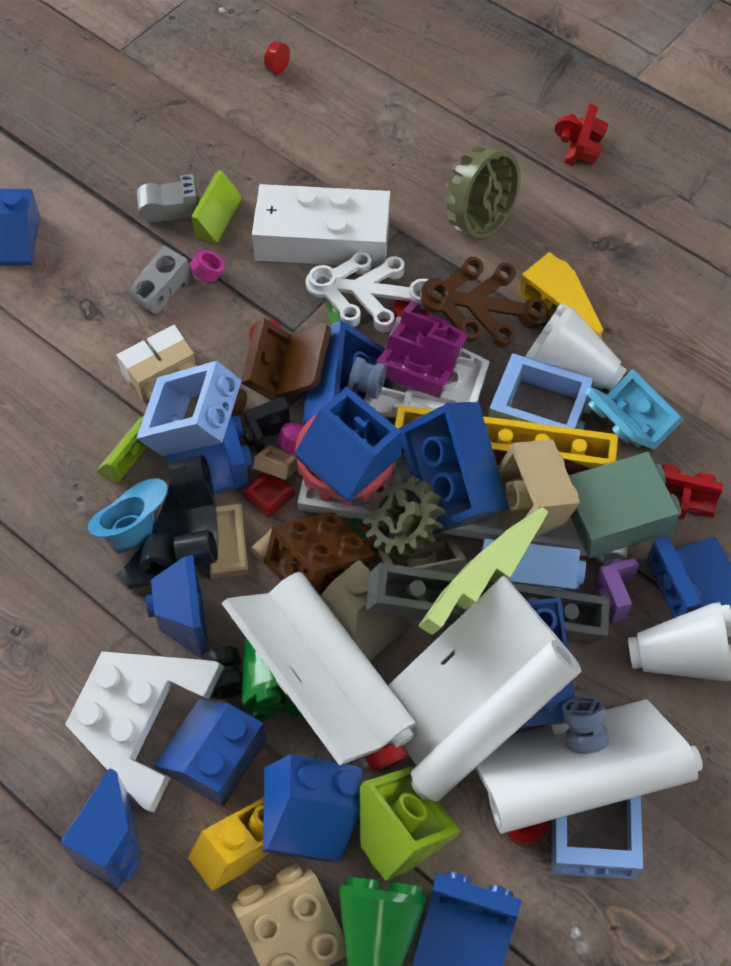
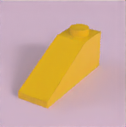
(557, 284)

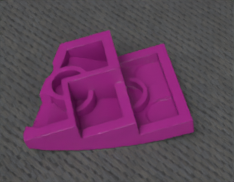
(423, 351)

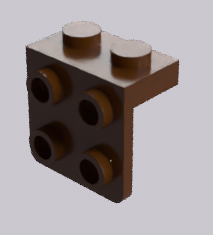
(285, 362)

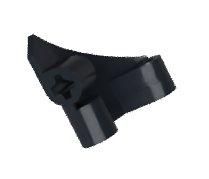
(183, 526)

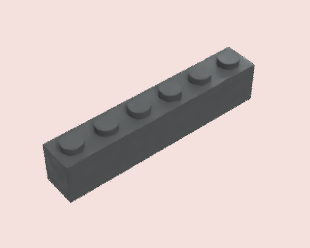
(413, 591)

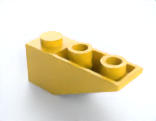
(230, 846)

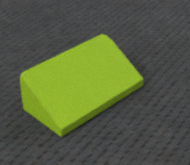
(215, 209)
(123, 455)

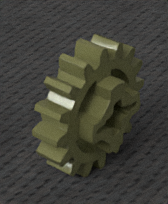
(405, 518)

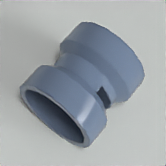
(585, 730)

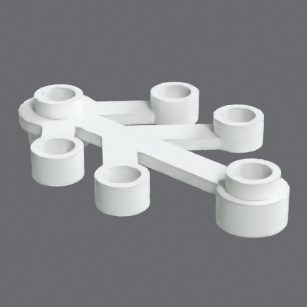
(363, 288)

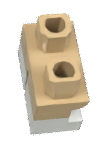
(164, 356)

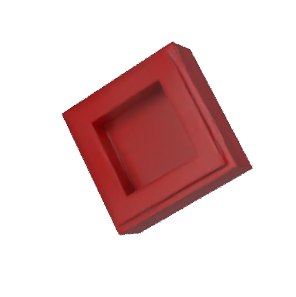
(268, 493)

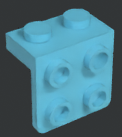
(636, 410)

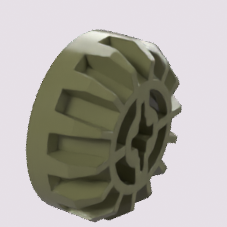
(483, 191)

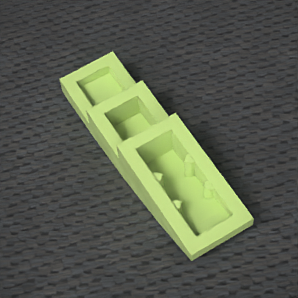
(490, 564)

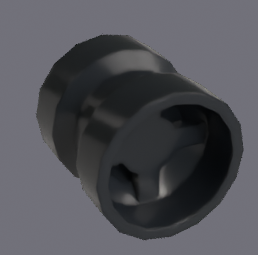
(231, 679)

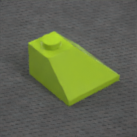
(399, 825)

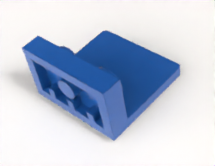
(691, 574)

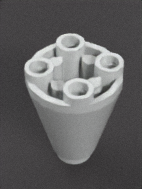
(576, 347)
(687, 645)

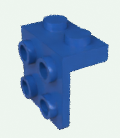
(226, 460)
(466, 924)

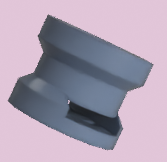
(367, 378)

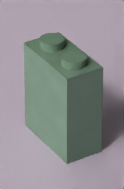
(623, 504)

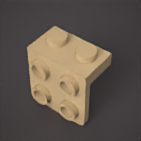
(290, 921)

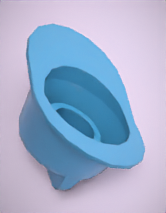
(130, 516)

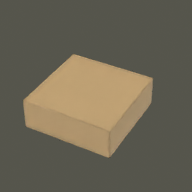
(275, 462)

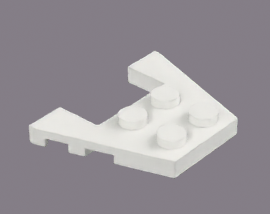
(463, 386)
(122, 706)

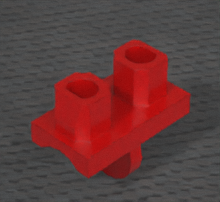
(578, 133)
(694, 494)

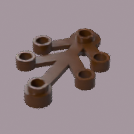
(480, 304)

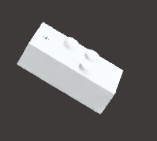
(320, 224)

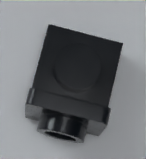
(264, 421)

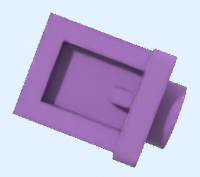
(611, 584)

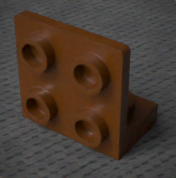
(314, 548)

